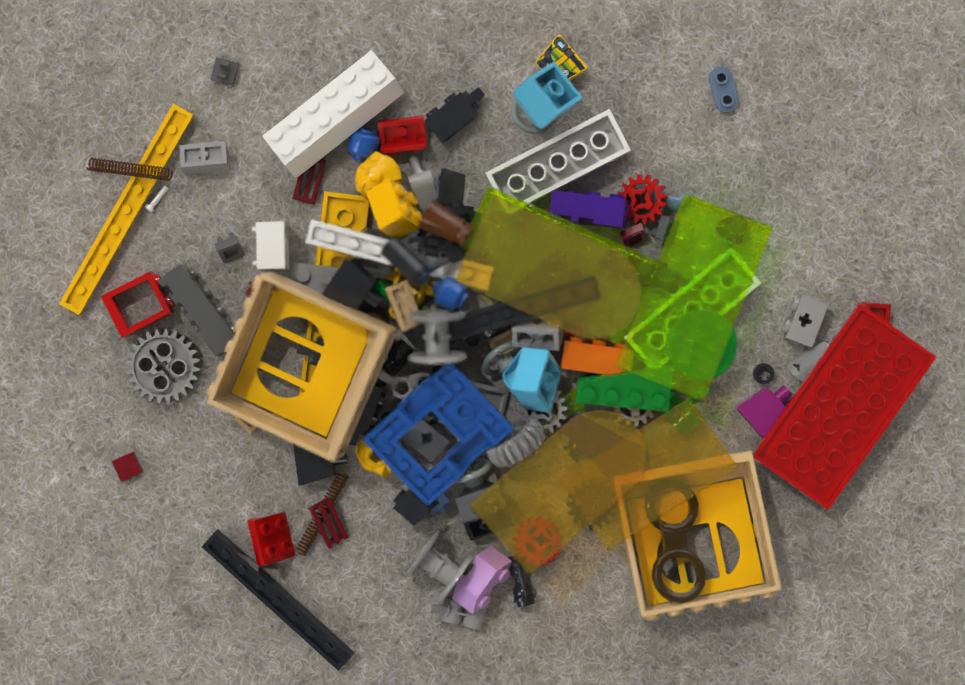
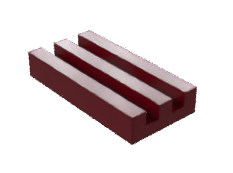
(317, 184)
(336, 538)

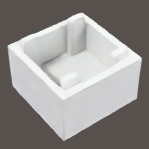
(272, 246)

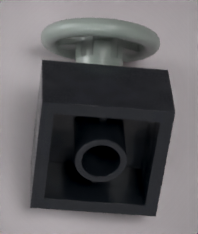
(474, 488)

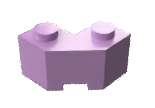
(488, 570)

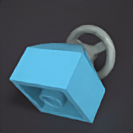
(544, 98)
(529, 376)

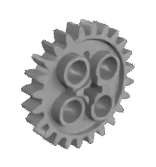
(178, 352)

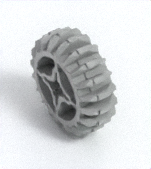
(519, 443)

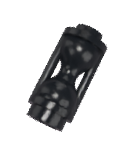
(398, 354)
(522, 591)

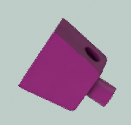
(763, 408)

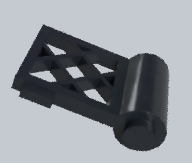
(412, 260)

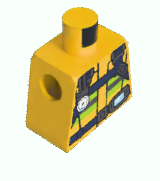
(564, 57)

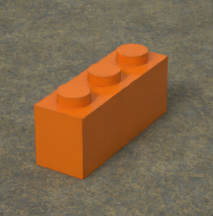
(590, 357)

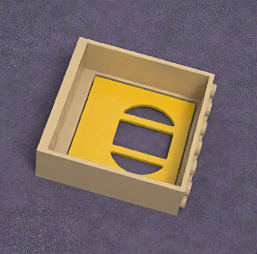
(345, 339)
(719, 503)

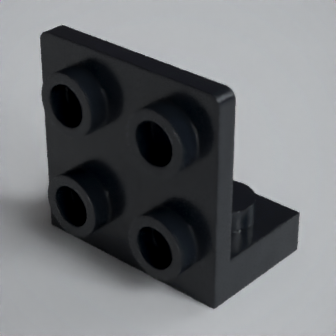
(451, 194)

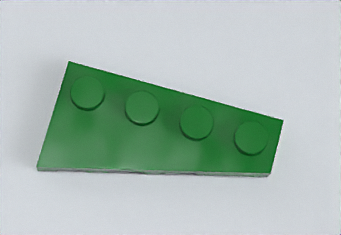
(624, 391)

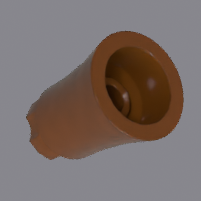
(445, 224)

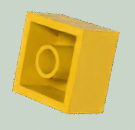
(394, 209)

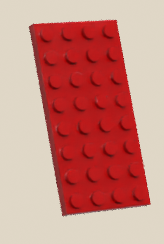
(843, 406)

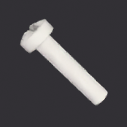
(158, 197)

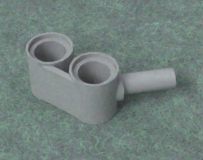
(421, 184)
(412, 381)
(454, 613)

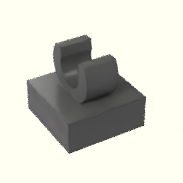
(224, 71)
(664, 228)
(229, 248)

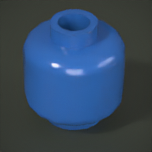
(363, 143)
(450, 294)

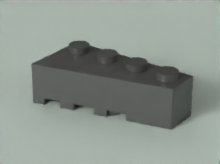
(199, 307)

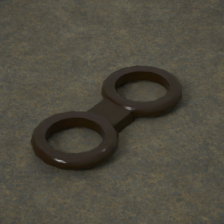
(676, 546)

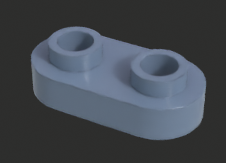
(723, 89)

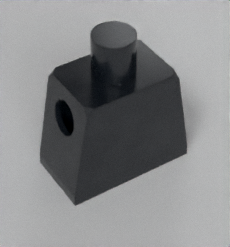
(352, 285)
(314, 467)

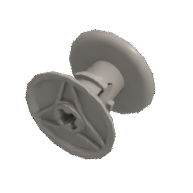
(437, 336)
(438, 566)

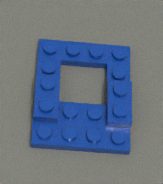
(461, 409)

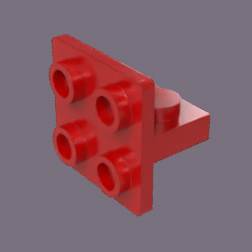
(271, 538)

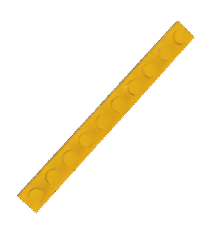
(125, 211)

